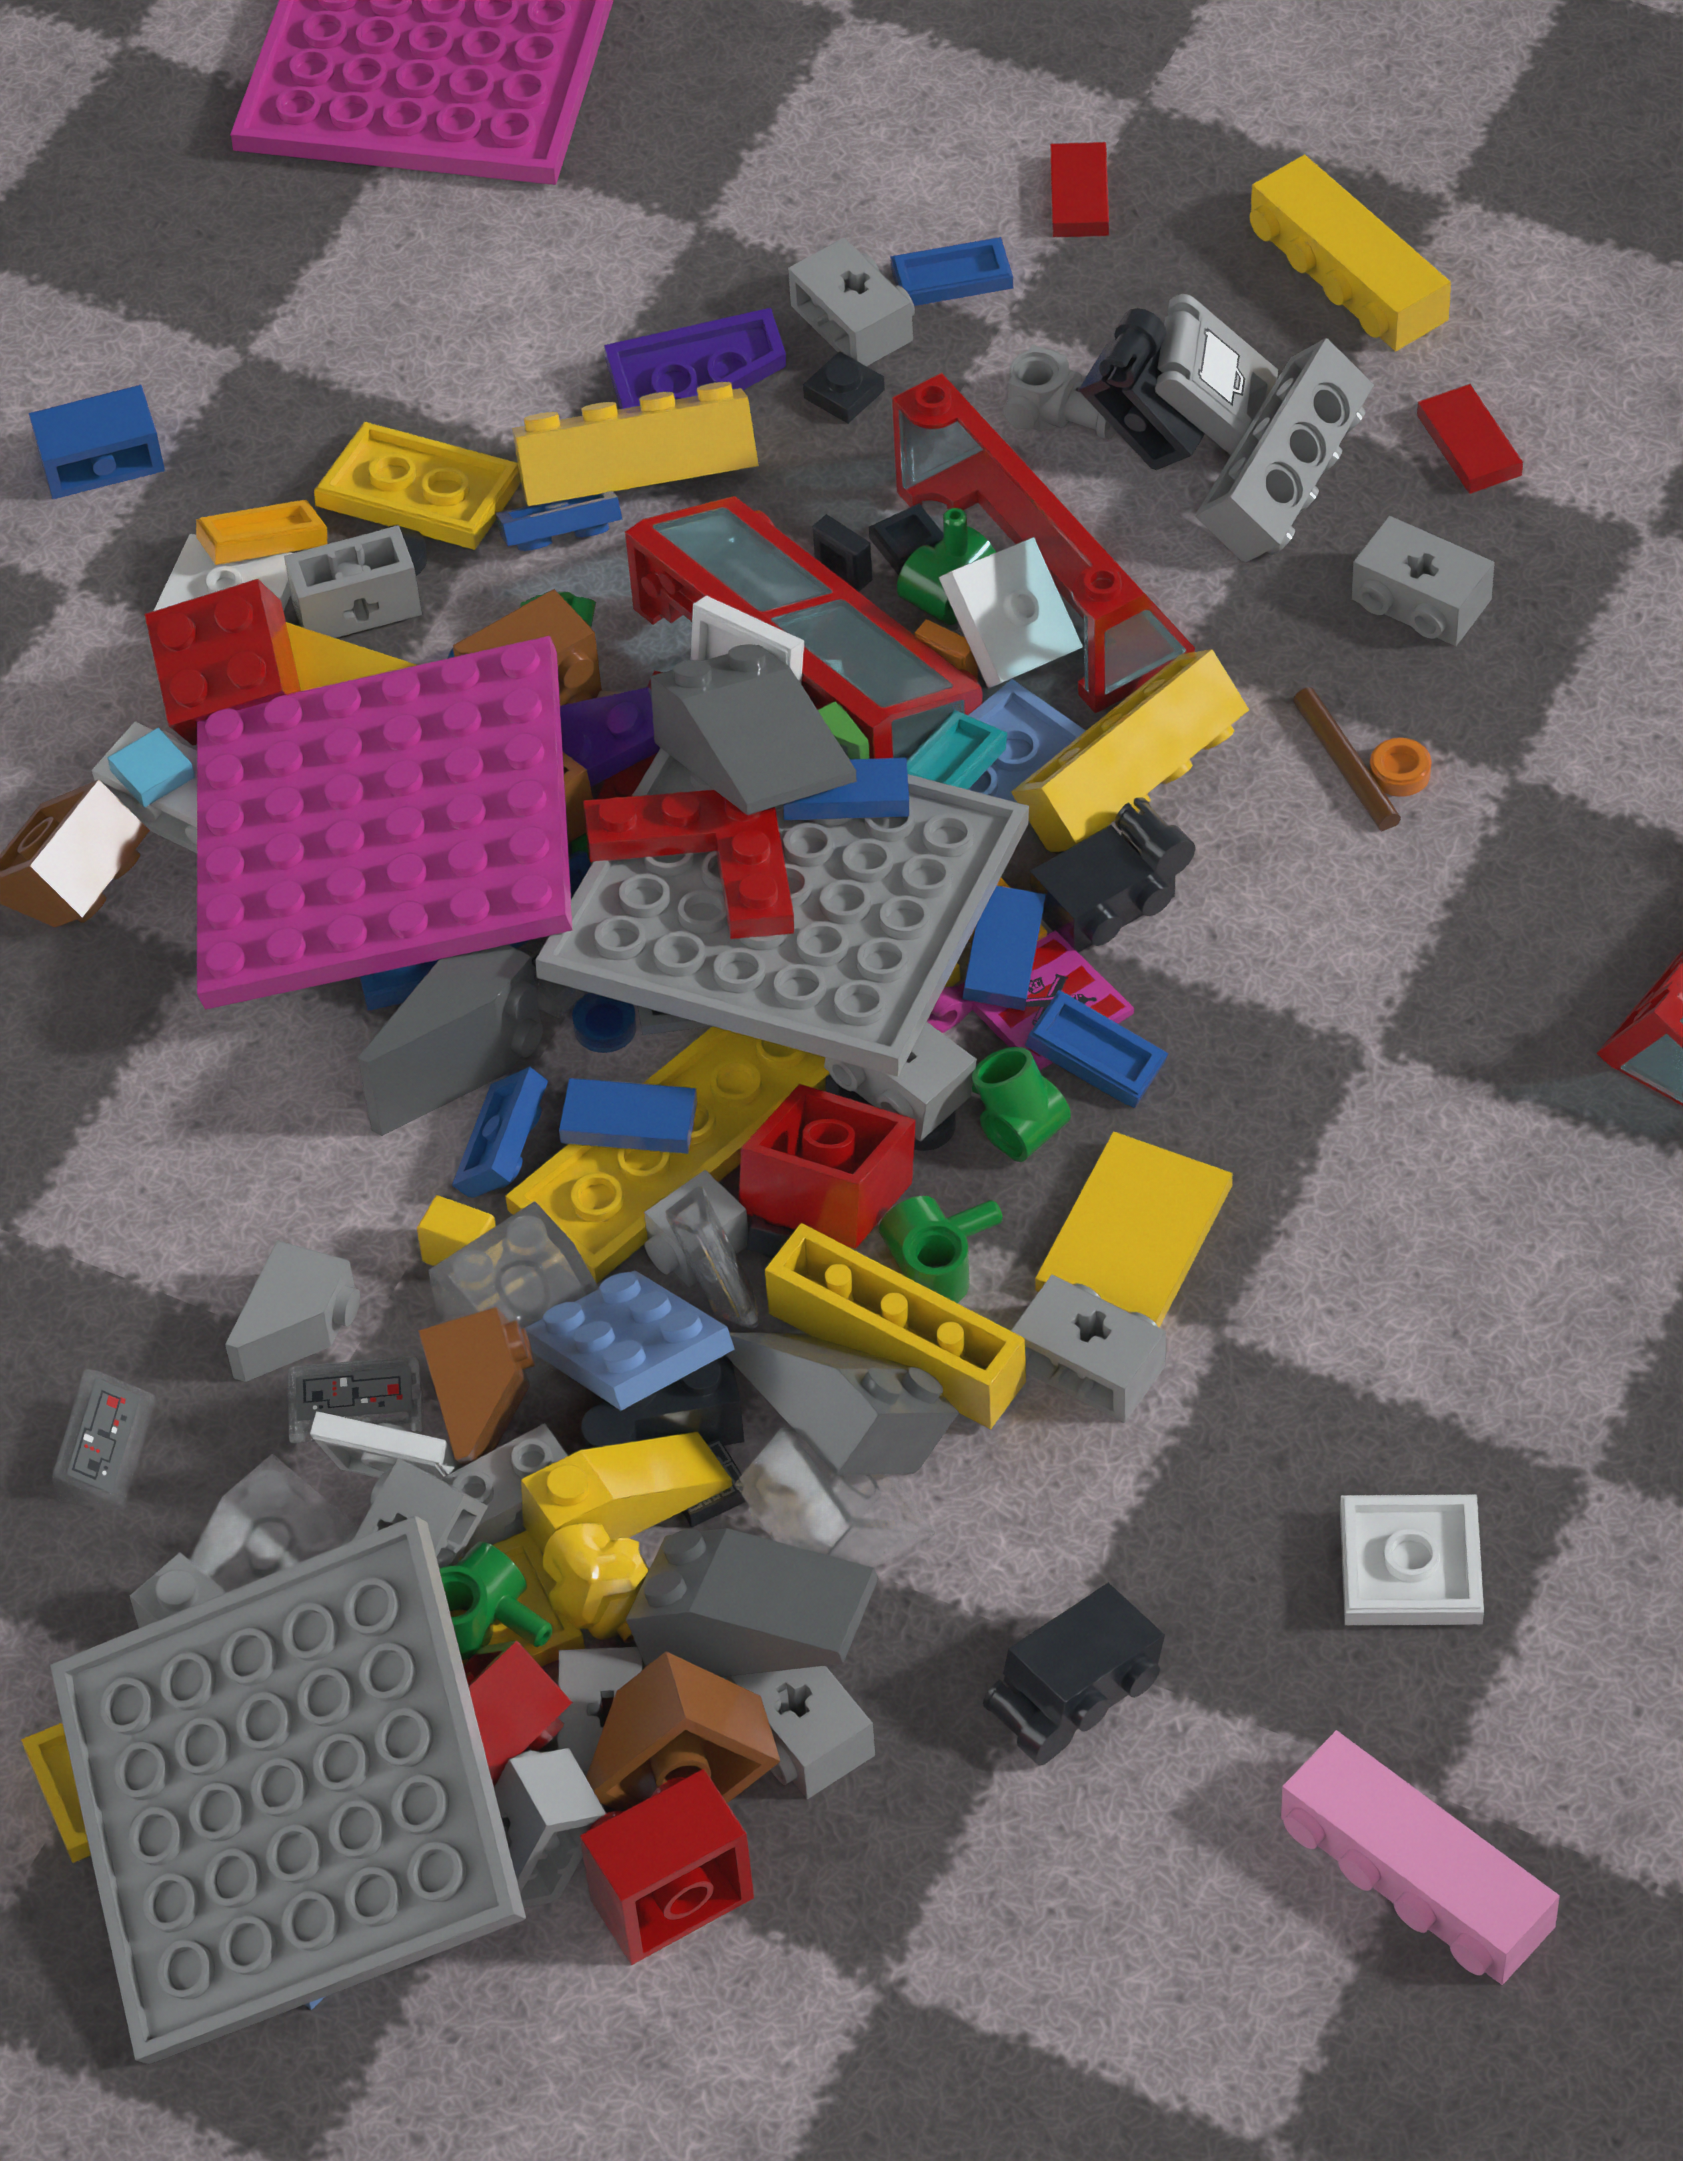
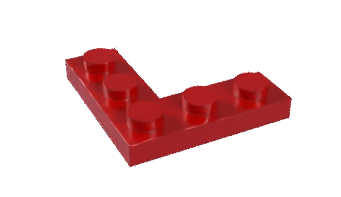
(698, 822)

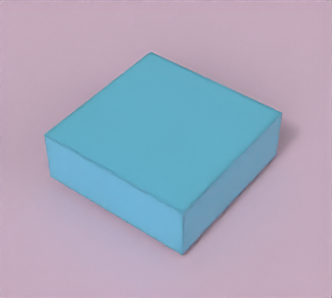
(151, 767)

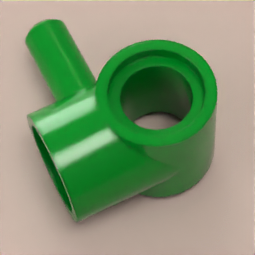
(920, 574)
(1019, 1102)
(924, 1237)
(488, 1589)

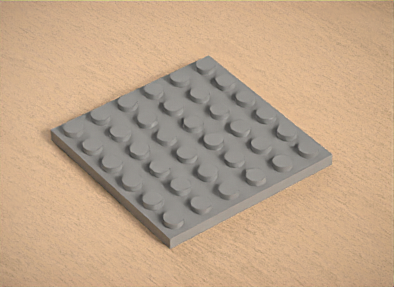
(874, 925)
(285, 1791)

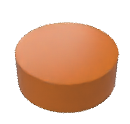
(1401, 766)

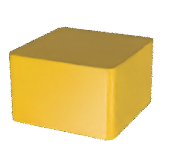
(450, 1227)

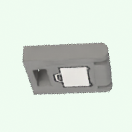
(1211, 373)

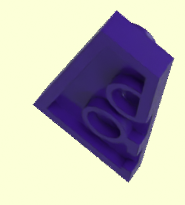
(682, 359)
(609, 732)

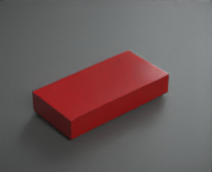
(1079, 189)
(1469, 438)

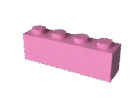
(1418, 1858)

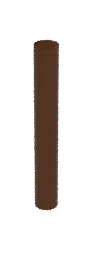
(1346, 759)

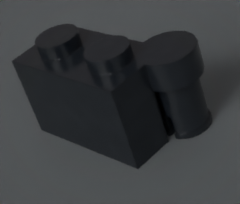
(1125, 393)
(1112, 876)
(699, 1402)
(1075, 1671)

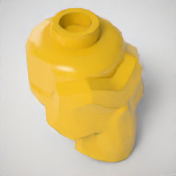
(594, 1578)

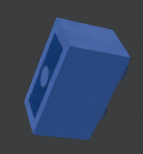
(97, 441)

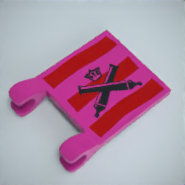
(1054, 969)

